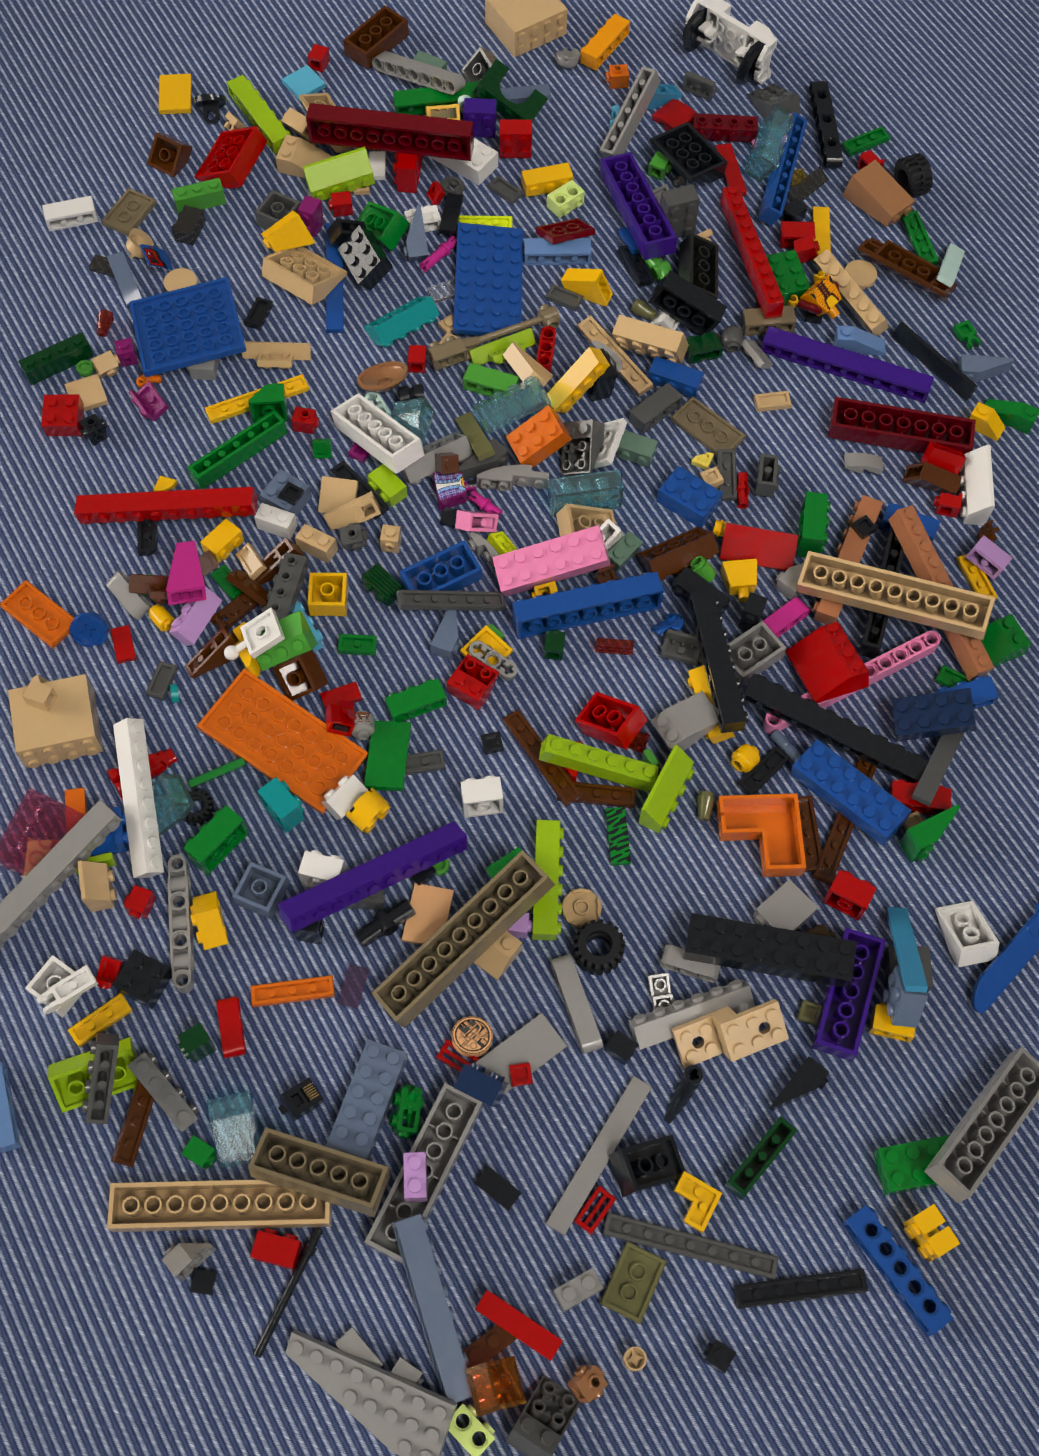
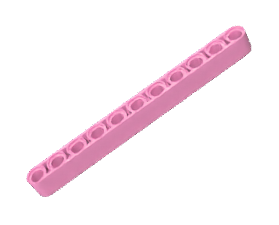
(877, 672)

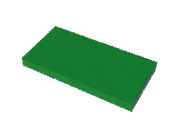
(388, 756)

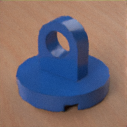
(89, 629)

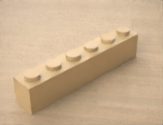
(852, 294)

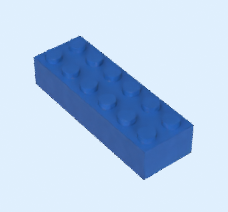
(850, 792)

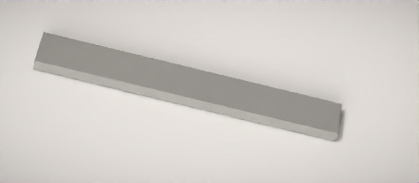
(598, 1156)

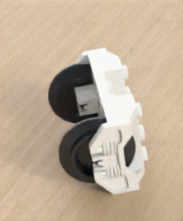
(740, 45)

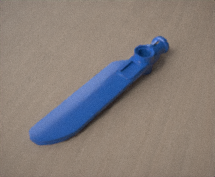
(1007, 965)

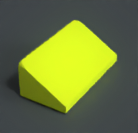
(501, 543)

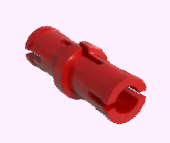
(742, 490)

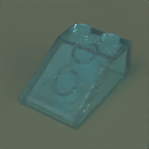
(414, 415)
(171, 801)
(234, 1128)

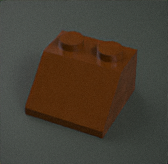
(169, 154)
(300, 675)

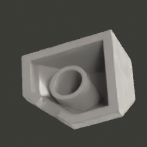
(186, 1257)

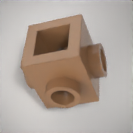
(587, 1383)

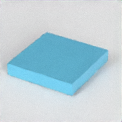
(303, 82)

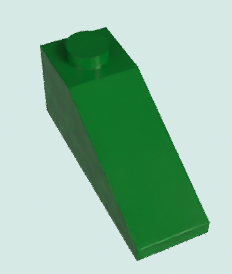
(1015, 414)

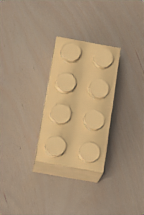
(650, 339)

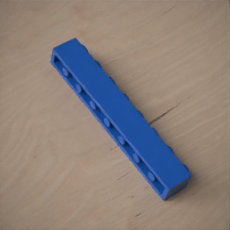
(780, 179)

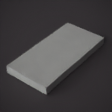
(533, 1043)

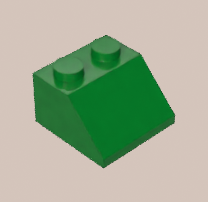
(267, 399)

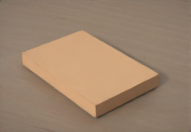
(432, 912)

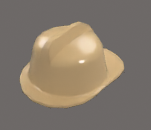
(134, 240)

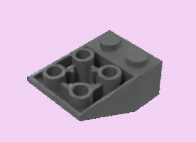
(773, 95)
(583, 450)
(543, 1419)

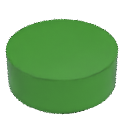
(85, 368)
(441, 868)

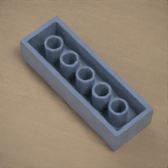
(367, 1100)

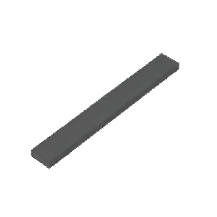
(691, 1246)

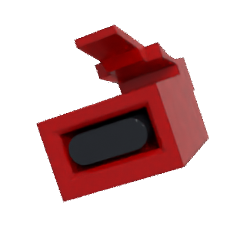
(340, 718)

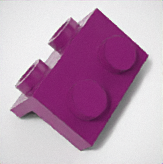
(149, 401)

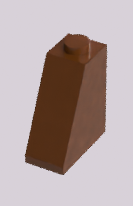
(932, 478)

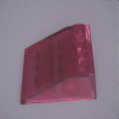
(35, 831)

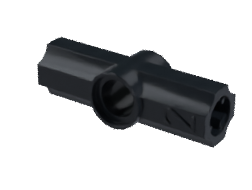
(385, 922)

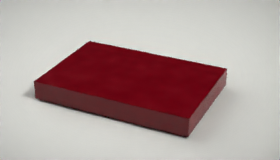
(565, 230)

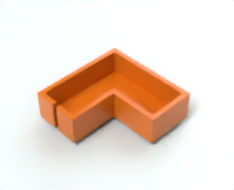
(772, 821)

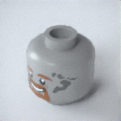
(363, 725)

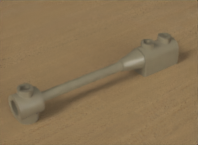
(455, 350)

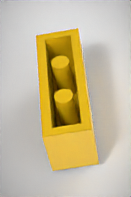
(545, 179)

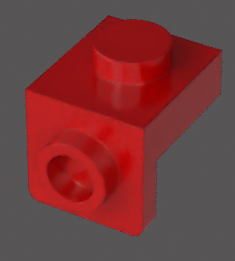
(108, 971)

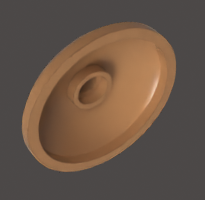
(382, 376)

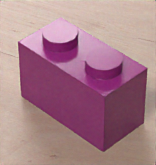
(311, 214)

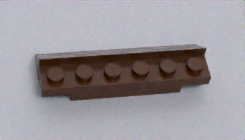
(906, 266)

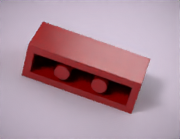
(904, 790)

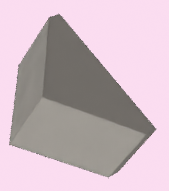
(204, 371)

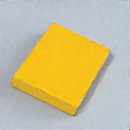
(175, 93)

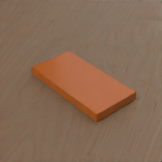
(38, 614)

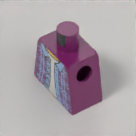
(451, 489)

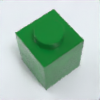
(200, 1153)

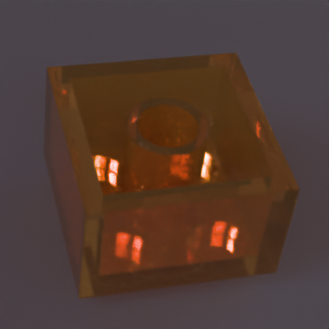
(495, 1386)

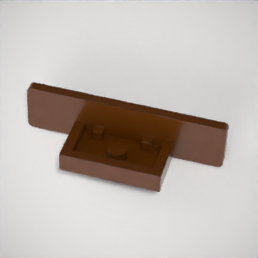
(152, 585)

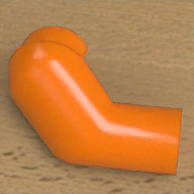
(142, 380)

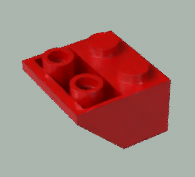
(472, 682)

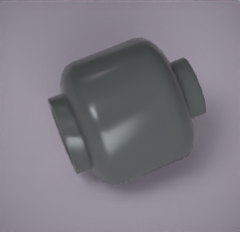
(731, 338)

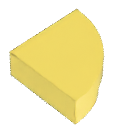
(703, 461)

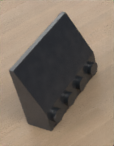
(691, 154)

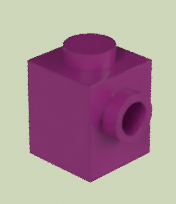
(126, 352)

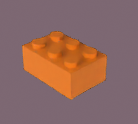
(538, 437)

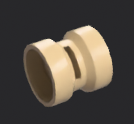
(637, 1360)

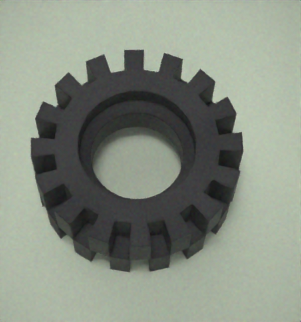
(208, 807)

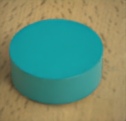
(174, 693)

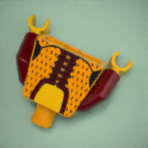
(819, 297)

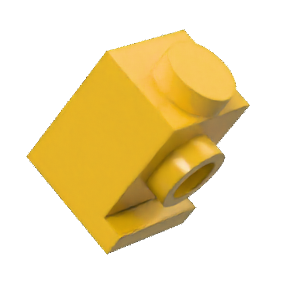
(549, 588)

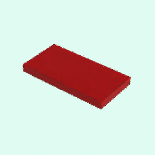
(769, 547)

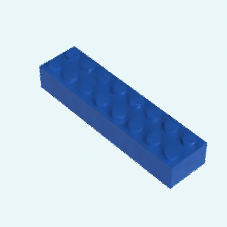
(587, 605)

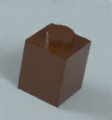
(446, 463)

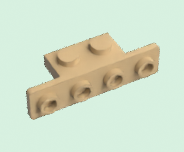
(276, 353)

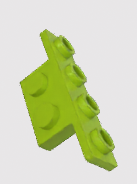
(494, 350)

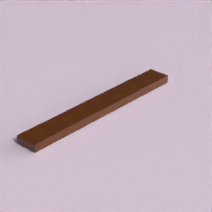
(838, 837)

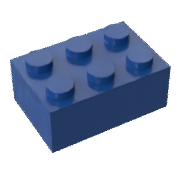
(689, 497)

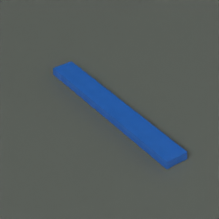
(335, 298)

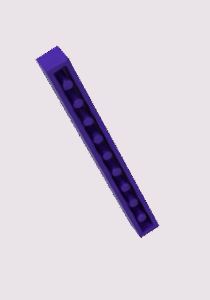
(847, 364)
(372, 876)

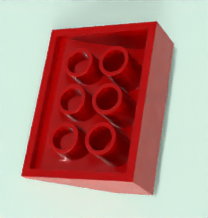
(232, 156)
(828, 663)

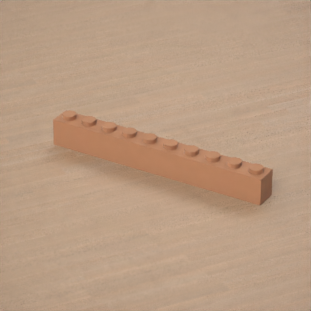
(929, 567)

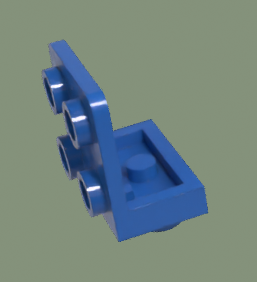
(117, 840)

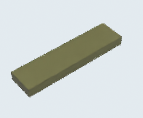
(475, 436)

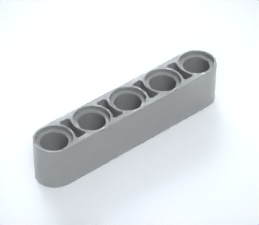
(576, 1004)

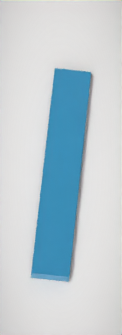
(906, 950)

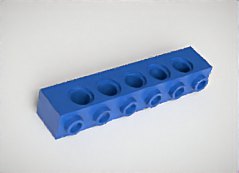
(899, 1283)

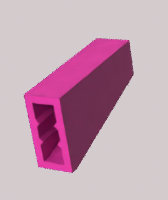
(185, 576)

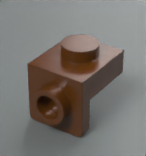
(605, 574)

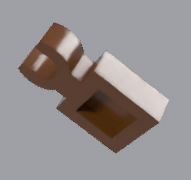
(988, 531)

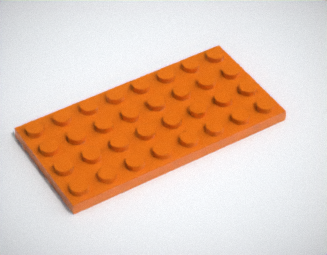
(281, 739)

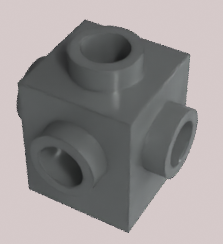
(353, 537)

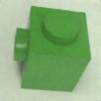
(659, 166)

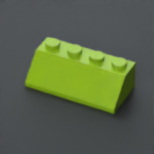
(339, 174)
(666, 790)
(70, 1076)

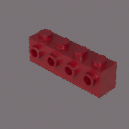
(726, 127)

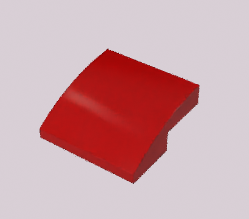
(673, 114)

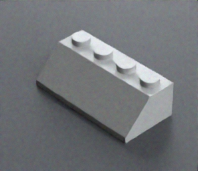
(425, 466)

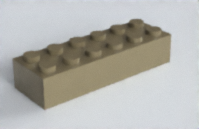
(319, 1172)

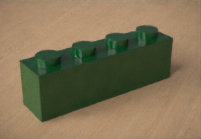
(56, 358)
(760, 1158)

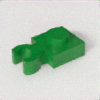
(967, 333)

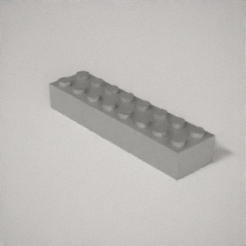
(987, 1126)
(443, 1141)

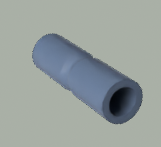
(784, 744)

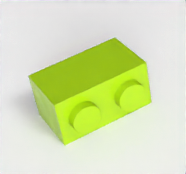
(387, 485)

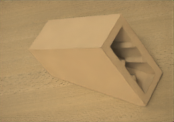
(297, 123)

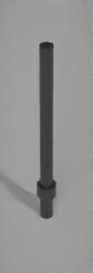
(308, 1250)

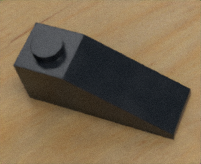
(804, 1082)

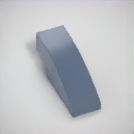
(124, 277)

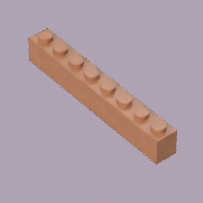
(851, 550)

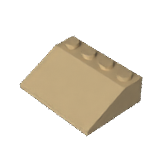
(302, 273)

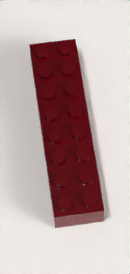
(898, 426)

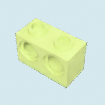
(565, 199)
(466, 1434)

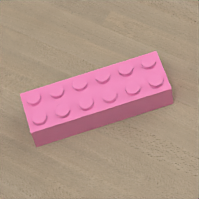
(551, 561)

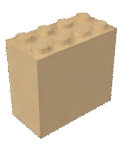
(526, 23)
(63, 732)

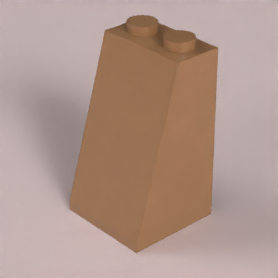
(878, 194)

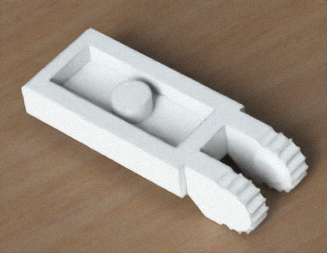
(68, 989)

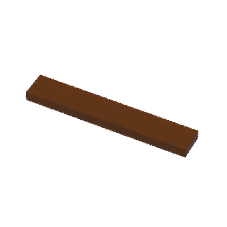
(531, 744)

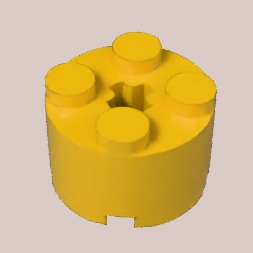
(368, 810)

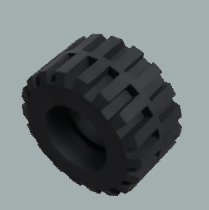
(914, 174)
(598, 931)

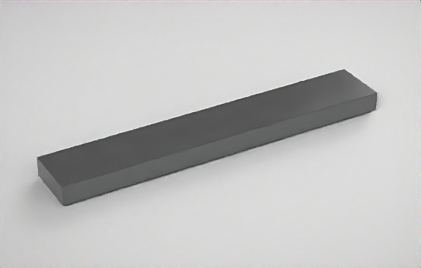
(450, 600)
(936, 768)

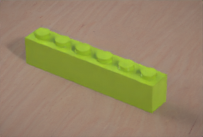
(257, 111)
(598, 762)
(547, 858)

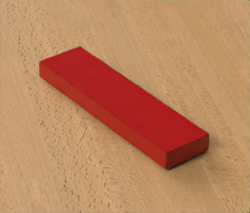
(732, 174)
(518, 1325)

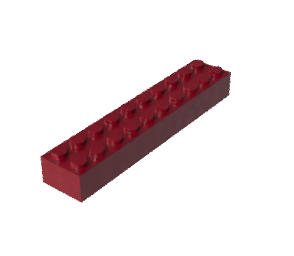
(390, 131)

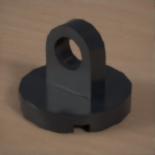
(210, 103)

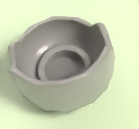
(567, 59)

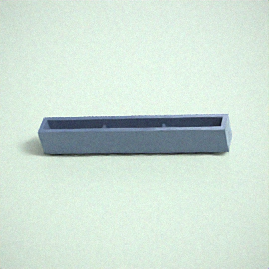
(432, 1307)

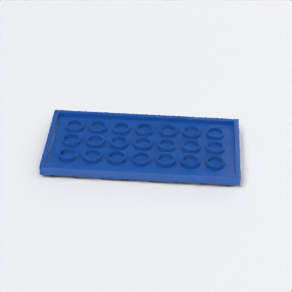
(487, 279)

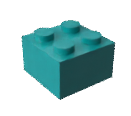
(281, 804)

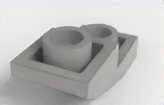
(616, 361)
(859, 461)
(482, 547)
(660, 990)
(355, 1345)

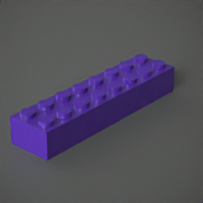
(638, 206)

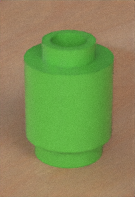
(703, 568)

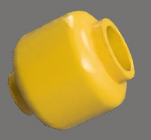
(745, 758)

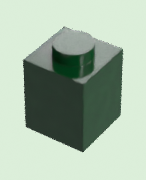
(554, 645)

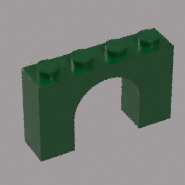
(490, 89)

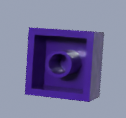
(483, 114)

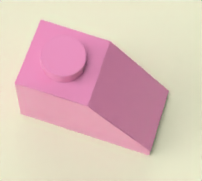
(476, 521)

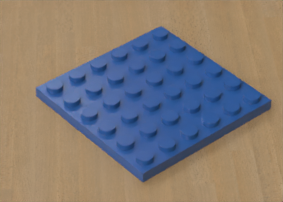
(187, 326)

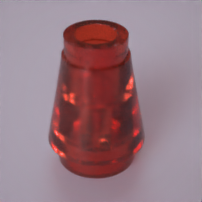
(104, 322)

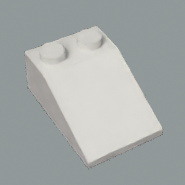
(967, 934)

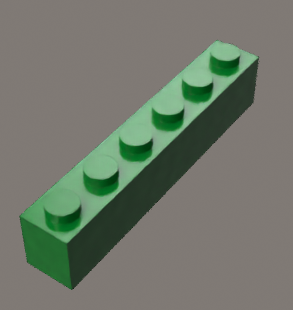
(415, 100)
(237, 449)

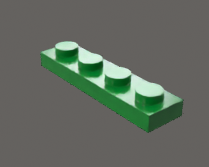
(919, 237)

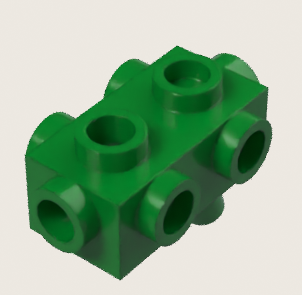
(407, 1103)

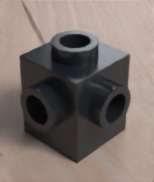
(93, 429)

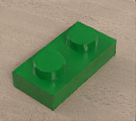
(357, 644)

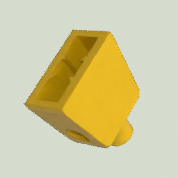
(740, 577)

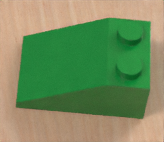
(385, 224)
(1005, 640)
(921, 838)

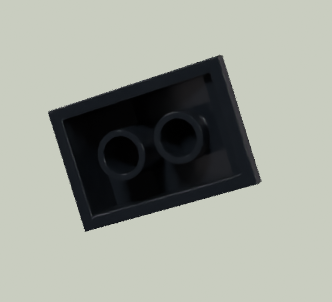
(646, 1165)

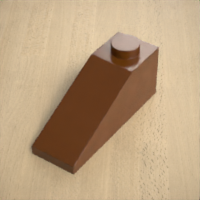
(272, 559)
(211, 654)

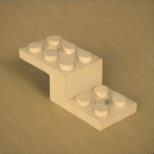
(730, 1033)

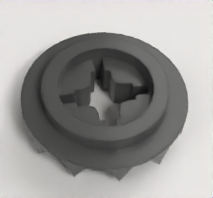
(454, 182)

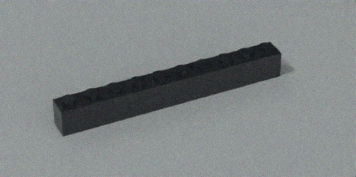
(834, 729)

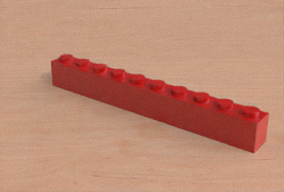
(752, 252)
(166, 505)

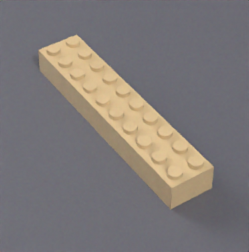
(896, 595)
(212, 1206)

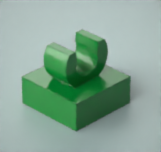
(322, 448)

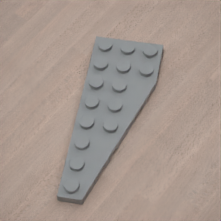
(392, 1408)

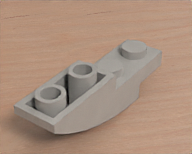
(505, 477)

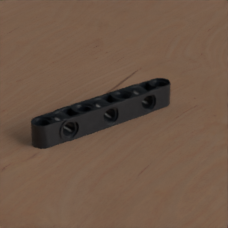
(826, 124)

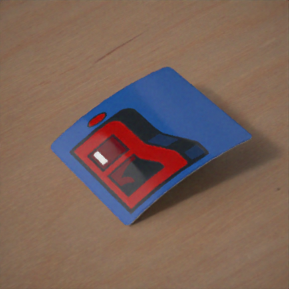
(156, 257)

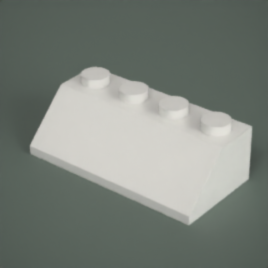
(977, 486)

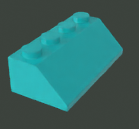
(402, 320)

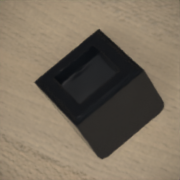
(424, 876)

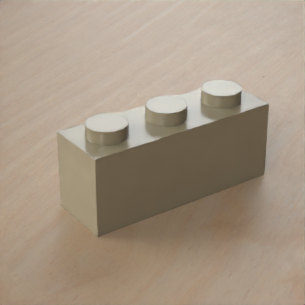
(755, 324)

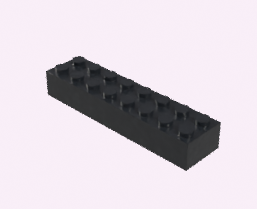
(770, 950)

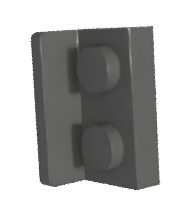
(699, 85)

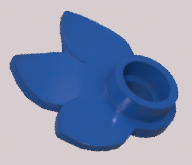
(671, 621)

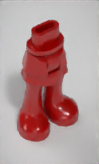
(157, 765)

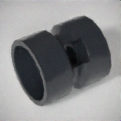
(405, 392)

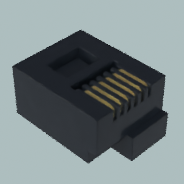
(300, 1099)

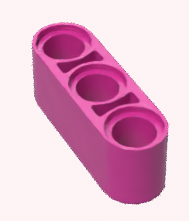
(787, 616)

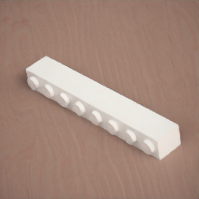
(138, 798)

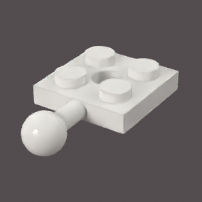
(252, 635)

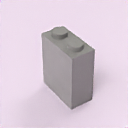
(785, 908)

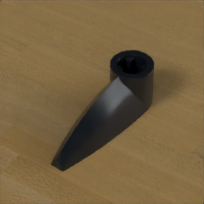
(683, 1092)

